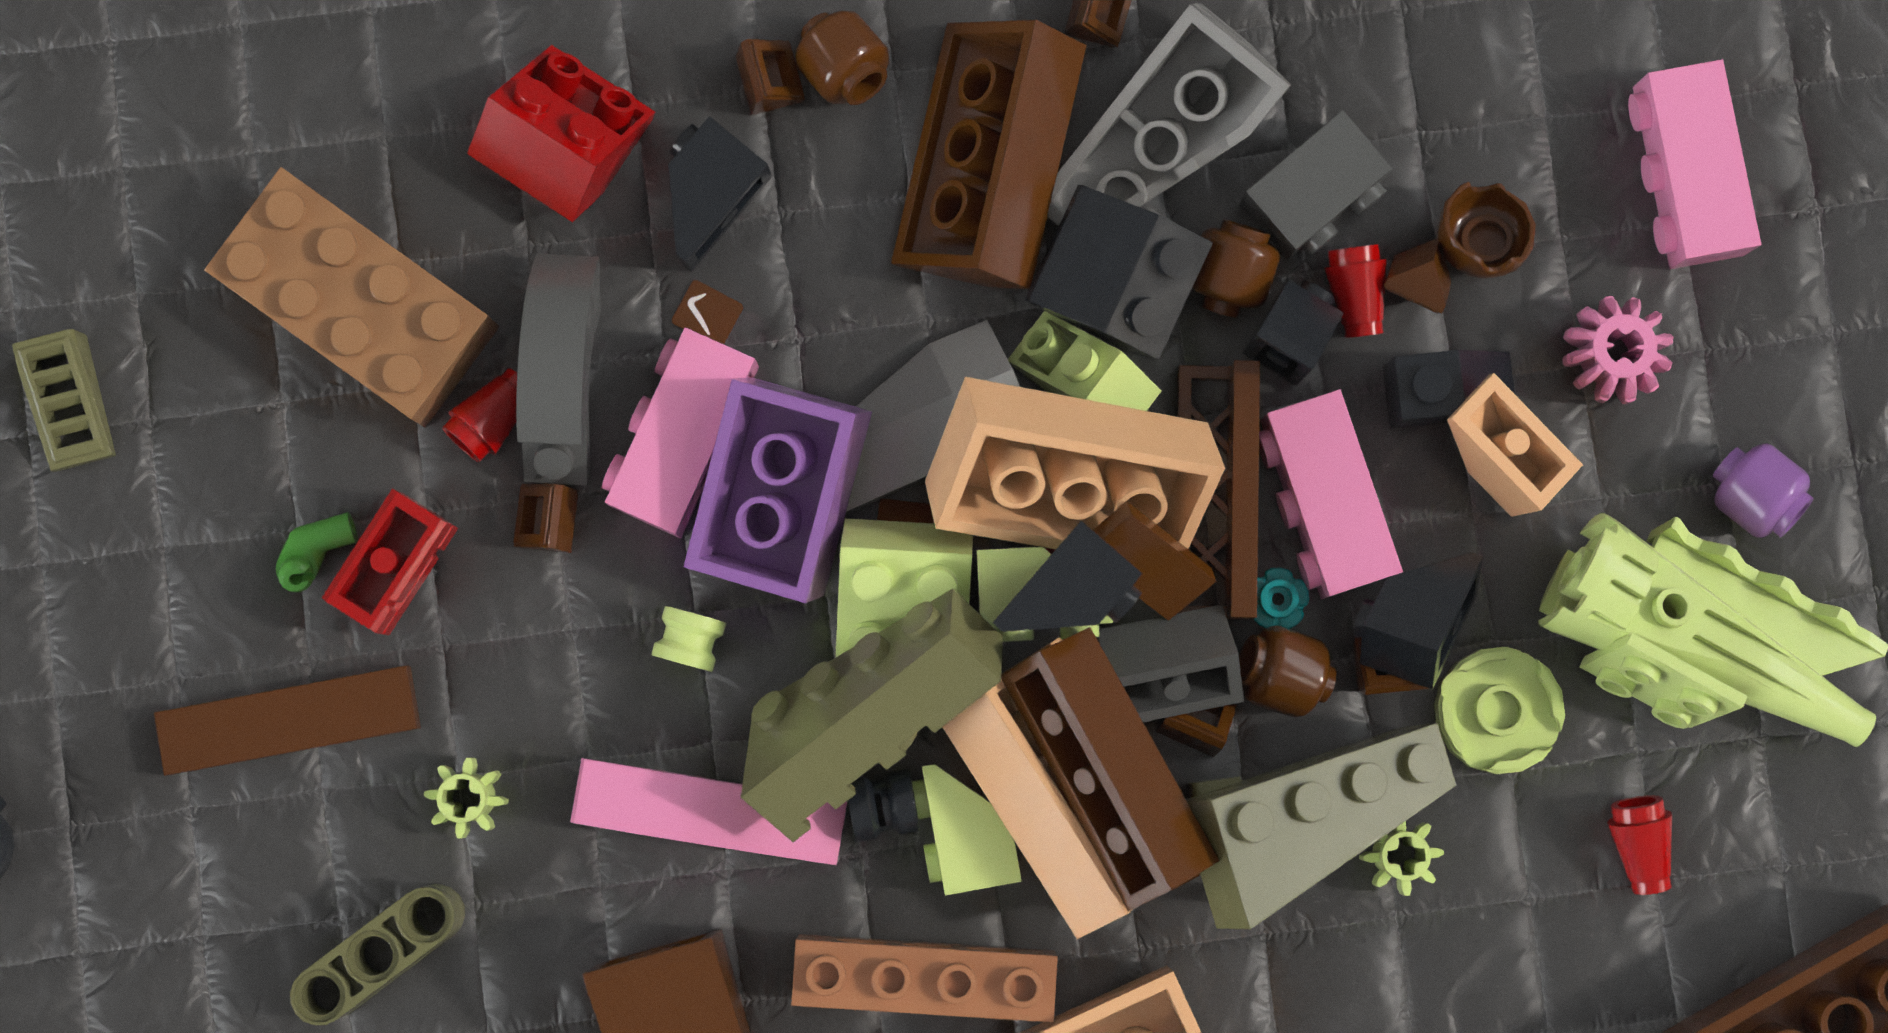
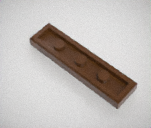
(287, 720)

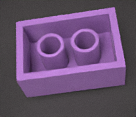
(777, 489)

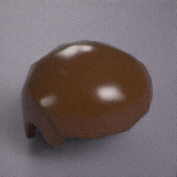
(1485, 230)

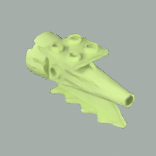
(1705, 631)

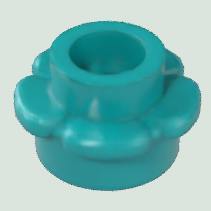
(1294, 594)

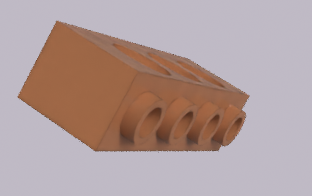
(924, 978)

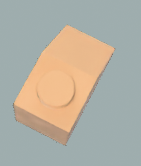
(1510, 449)

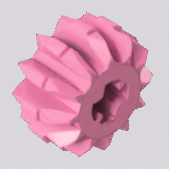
(1597, 336)

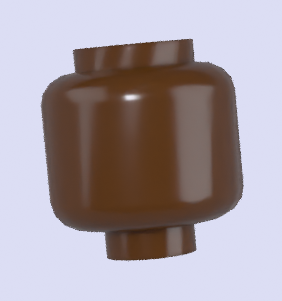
(842, 57)
(1236, 268)
(1286, 671)

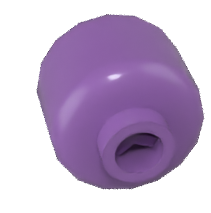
(1762, 490)

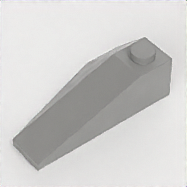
(1176, 114)
(915, 408)

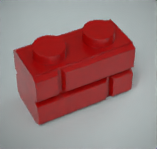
(389, 563)

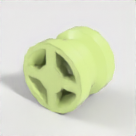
(688, 638)

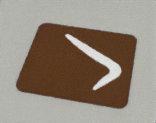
(707, 312)

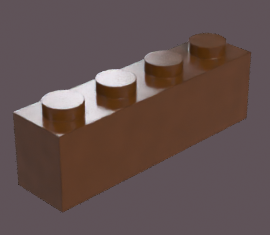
(1109, 768)

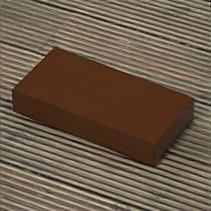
(1169, 570)

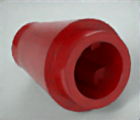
(1358, 287)
(485, 417)
(1644, 842)

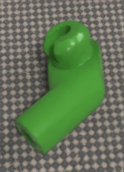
(307, 548)

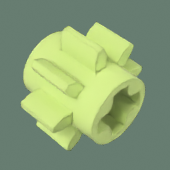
(454, 810)
(1413, 868)

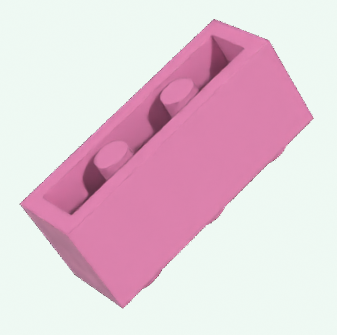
(1694, 165)
(675, 433)
(1328, 495)

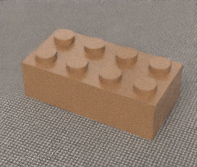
(352, 297)

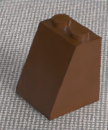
(669, 989)

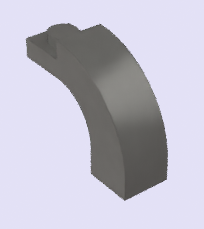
(555, 366)

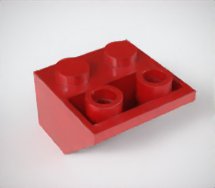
(559, 132)

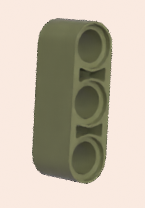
(348, 964)

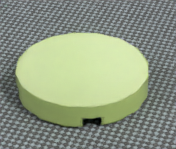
(1499, 710)

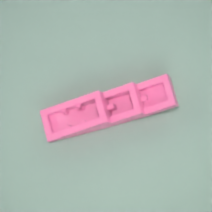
(694, 812)

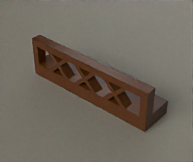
(1240, 478)

